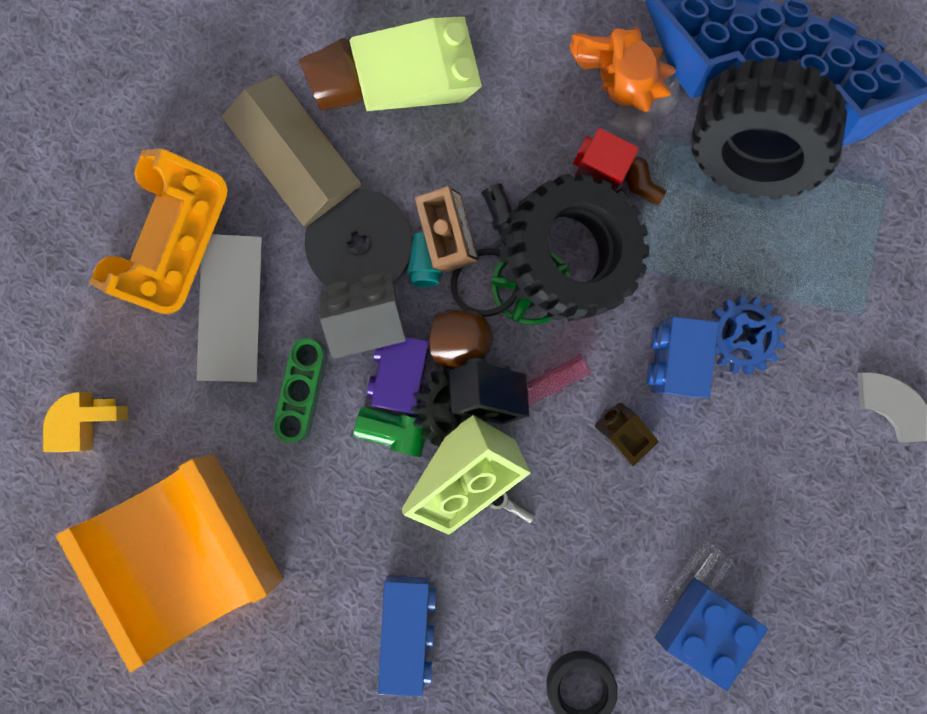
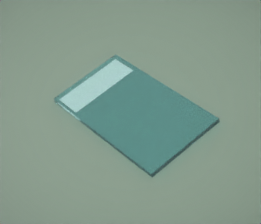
(788, 248)

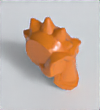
(627, 66)

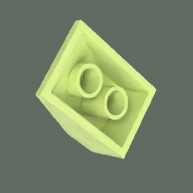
(416, 64)
(465, 476)

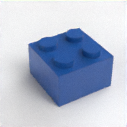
(683, 357)
(710, 634)

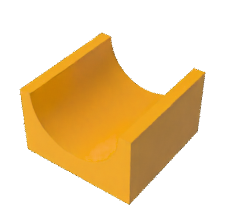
(170, 560)

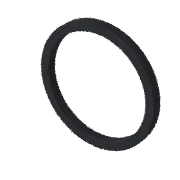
(485, 313)

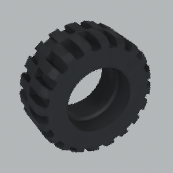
(775, 98)
(613, 227)

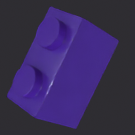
(398, 374)

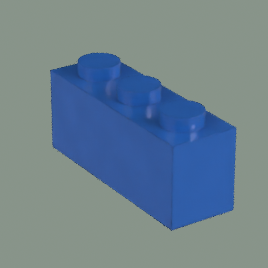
(406, 636)

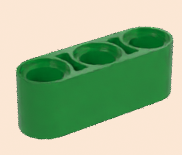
(288, 404)

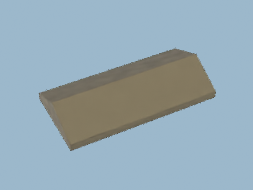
(290, 149)

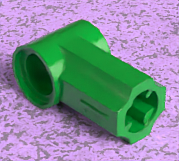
(390, 430)

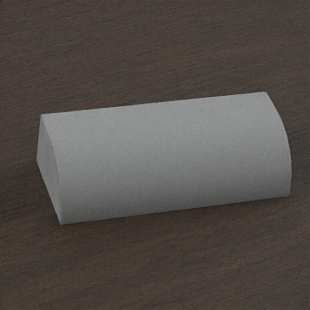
(229, 309)

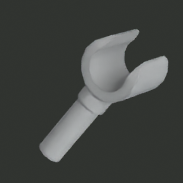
(510, 506)

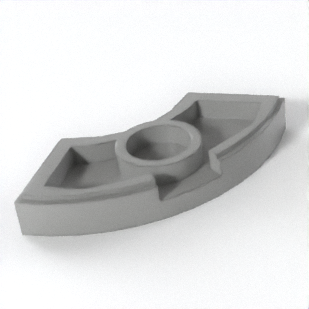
(897, 403)

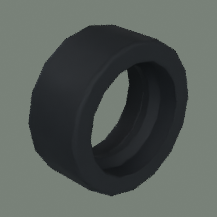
(581, 659)

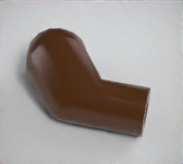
(640, 182)

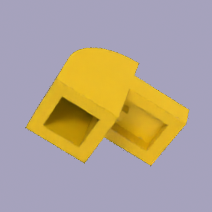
(71, 418)

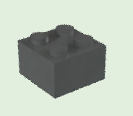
(361, 315)

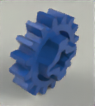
(753, 347)

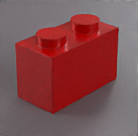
(605, 157)

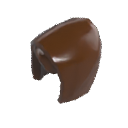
(333, 76)
(459, 337)

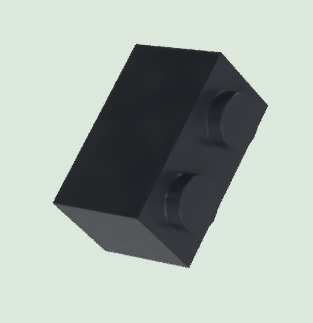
(488, 392)

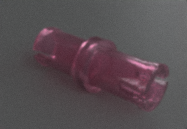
(556, 379)

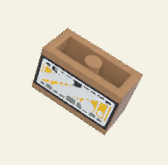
(446, 229)

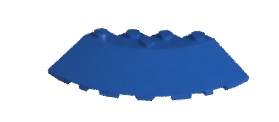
(713, 35)

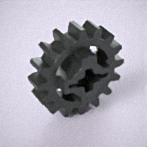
(436, 405)

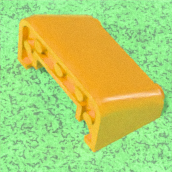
(172, 235)

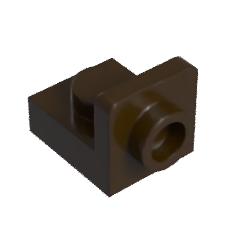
(626, 433)

